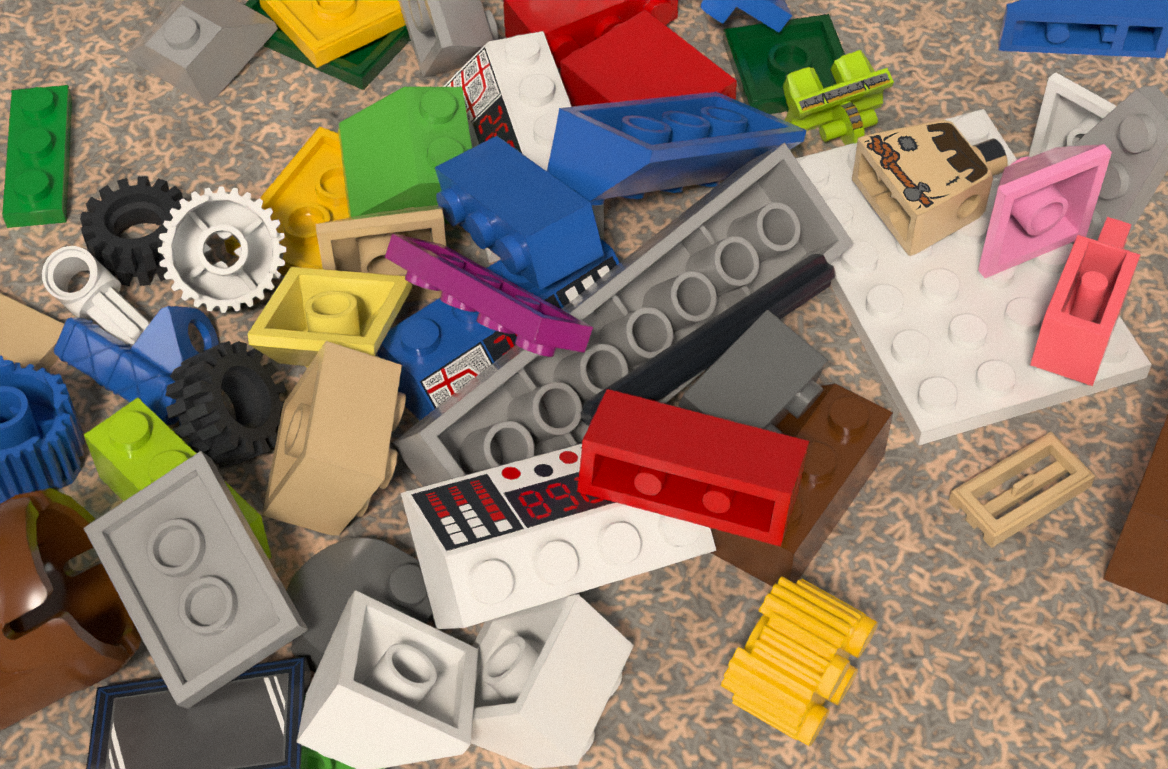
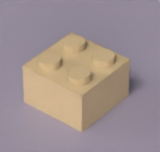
(335, 440)

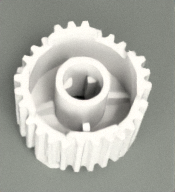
(227, 216)

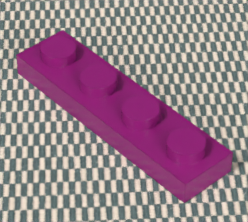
(499, 302)

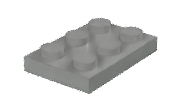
(194, 580)

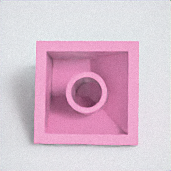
(1043, 204)

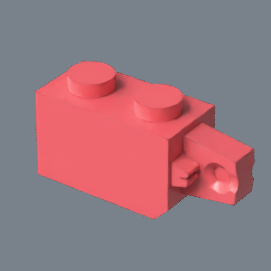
(1086, 304)

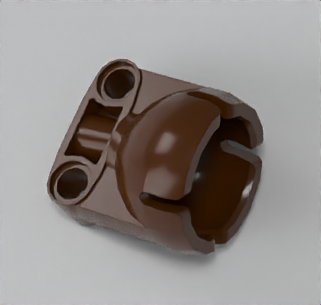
(55, 623)

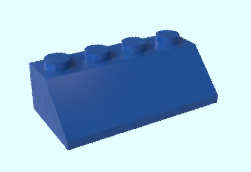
(660, 144)

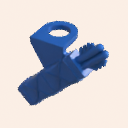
(139, 369)

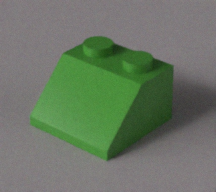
(396, 145)

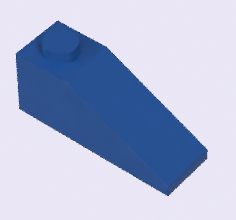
(1087, 27)

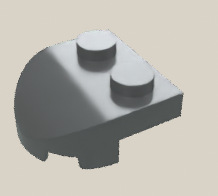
(333, 574)

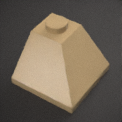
(362, 241)

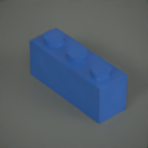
(518, 212)

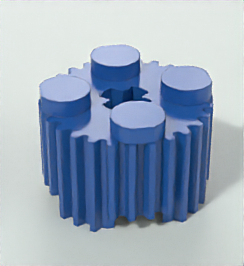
(36, 431)

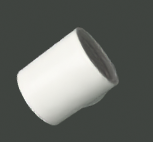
(99, 297)

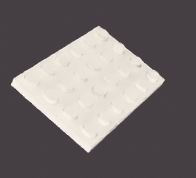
(937, 329)

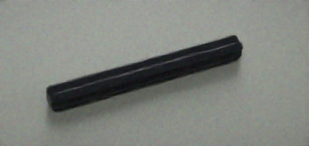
(714, 338)

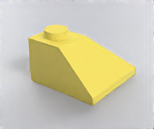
(330, 307)

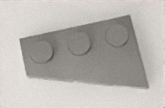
(1139, 157)

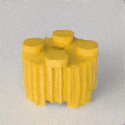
(798, 658)

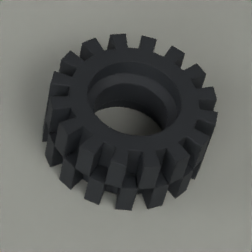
(123, 210)
(203, 411)

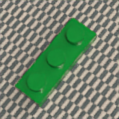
(38, 156)

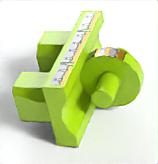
(841, 108)

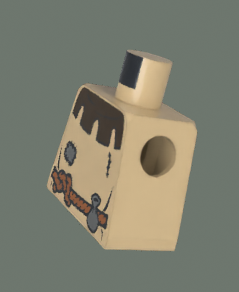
(926, 180)

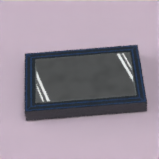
(239, 726)

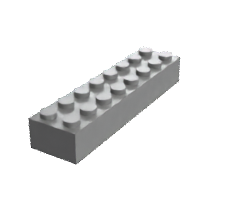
(674, 283)

